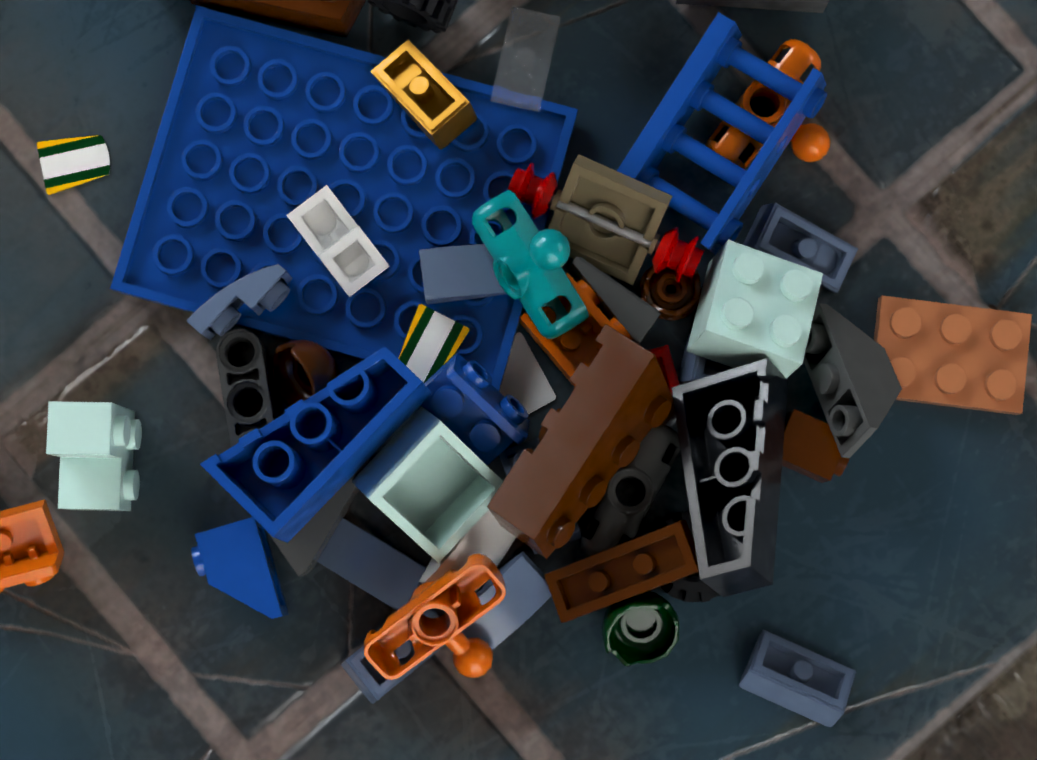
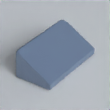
(797, 679)

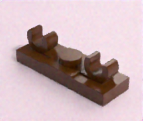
(623, 571)

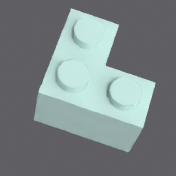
(94, 454)

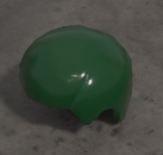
(640, 629)

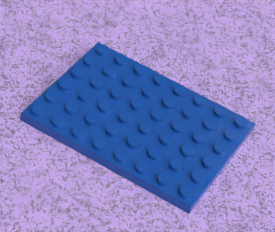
(272, 120)

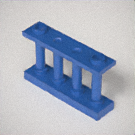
(693, 91)

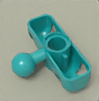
(530, 264)

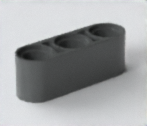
(241, 380)

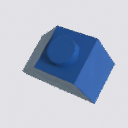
(241, 565)

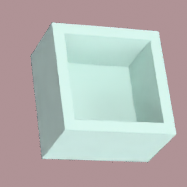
(754, 309)
(429, 484)

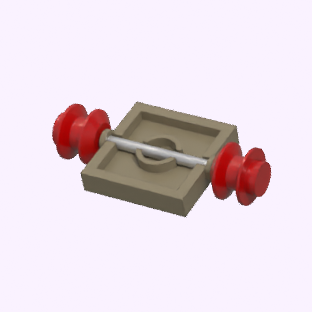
(608, 219)

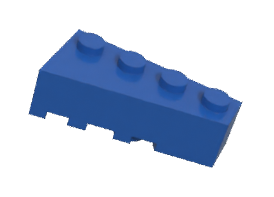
(318, 444)

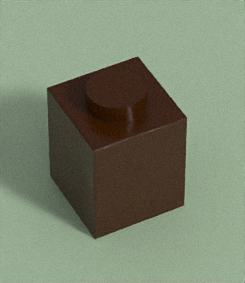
(811, 448)

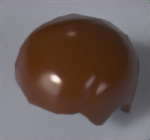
(301, 370)

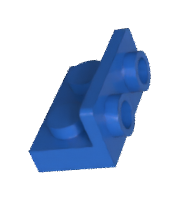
(475, 408)

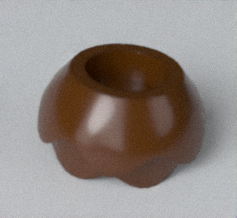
(675, 305)

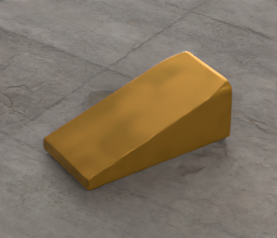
(425, 94)

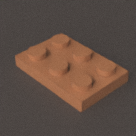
(955, 353)

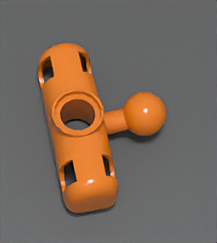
(810, 140)
(462, 607)

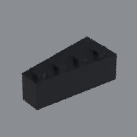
(732, 471)

